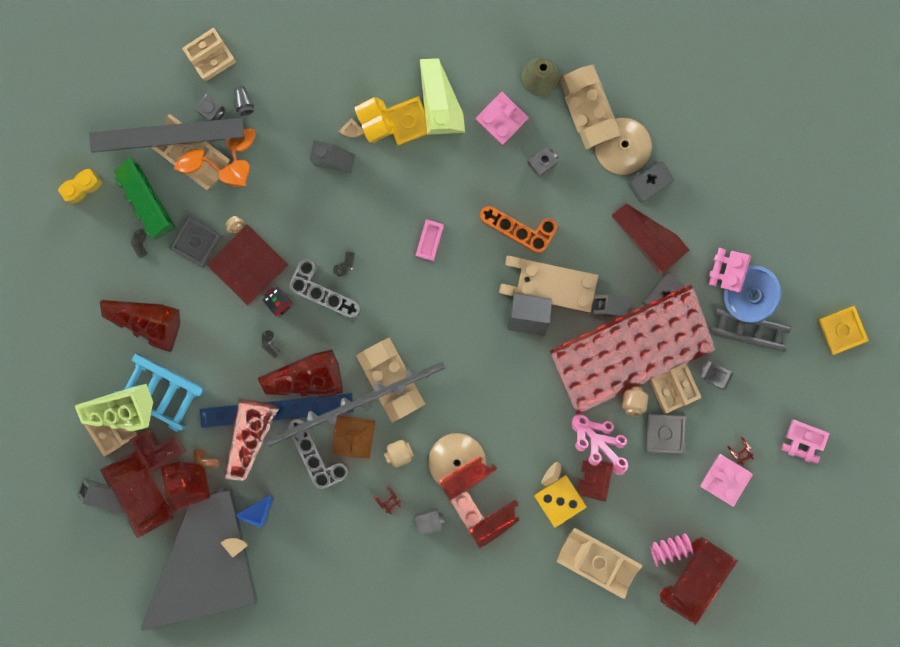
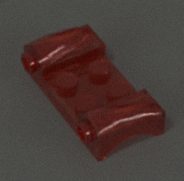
(137, 494)
(698, 581)

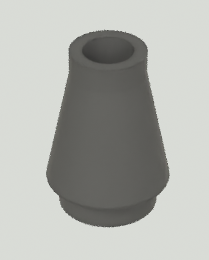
(244, 104)

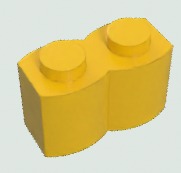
(374, 119)
(77, 188)

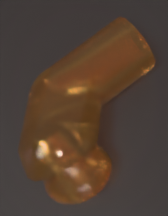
(203, 461)

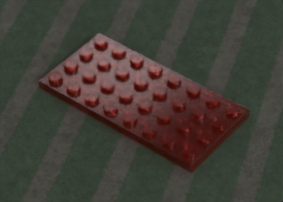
(633, 349)

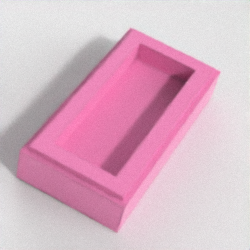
(429, 240)

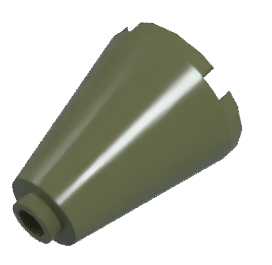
(540, 76)

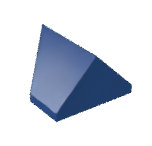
(257, 513)

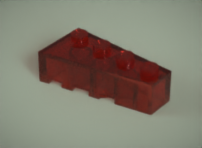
(248, 432)

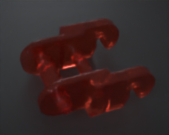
(736, 455)
(393, 497)

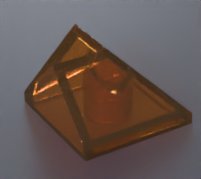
(353, 437)

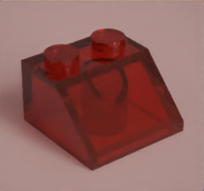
(595, 479)
(184, 484)

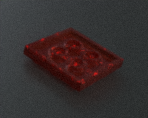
(247, 264)

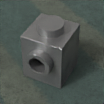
(210, 109)
(543, 161)
(429, 522)

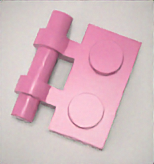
(735, 271)
(807, 435)

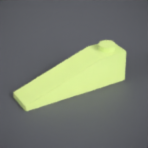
(440, 103)
(121, 409)

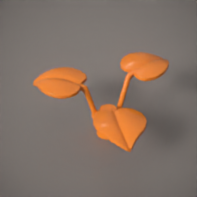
(233, 174)

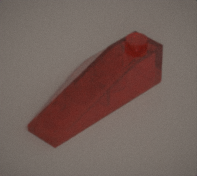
(654, 241)
(152, 321)
(309, 375)

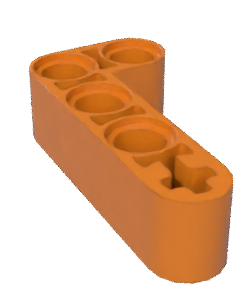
(515, 226)

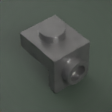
(716, 375)

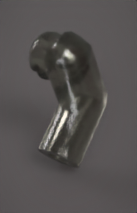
(138, 242)
(346, 266)
(268, 344)

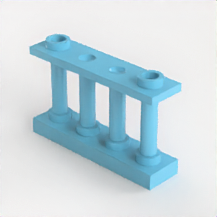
(176, 381)

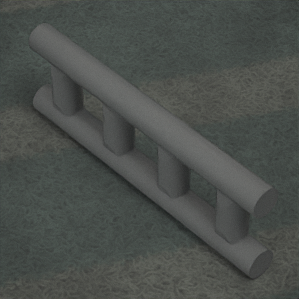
(757, 340)

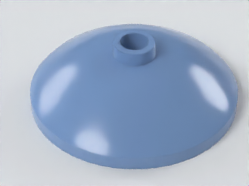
(744, 306)

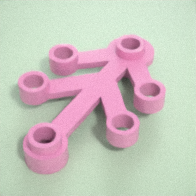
(583, 426)

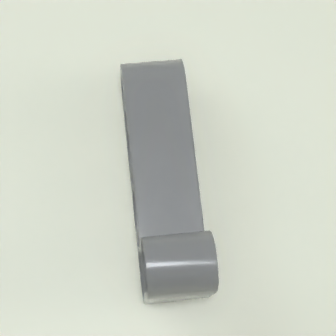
(309, 286)
(314, 451)

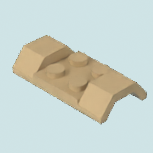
(589, 106)
(206, 175)
(385, 366)
(598, 562)

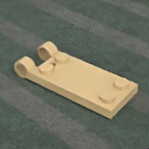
(564, 286)

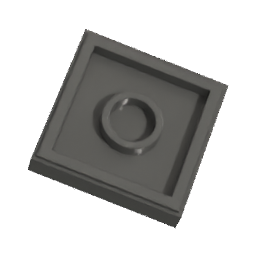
(195, 241)
(665, 433)

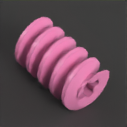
(671, 549)

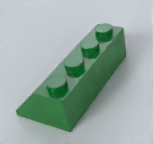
(144, 199)

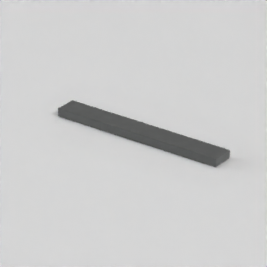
(166, 135)

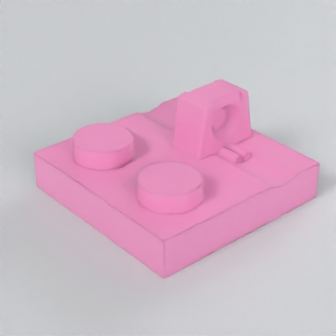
(502, 118)
(726, 480)

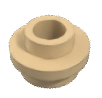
(234, 224)

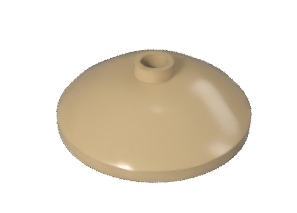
(625, 160)
(450, 448)

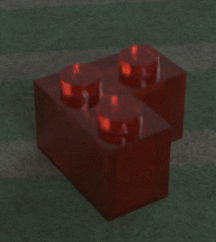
(155, 454)

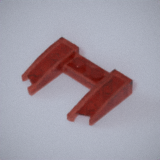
(456, 489)

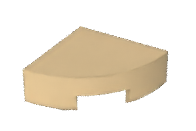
(351, 129)
(552, 474)
(234, 545)

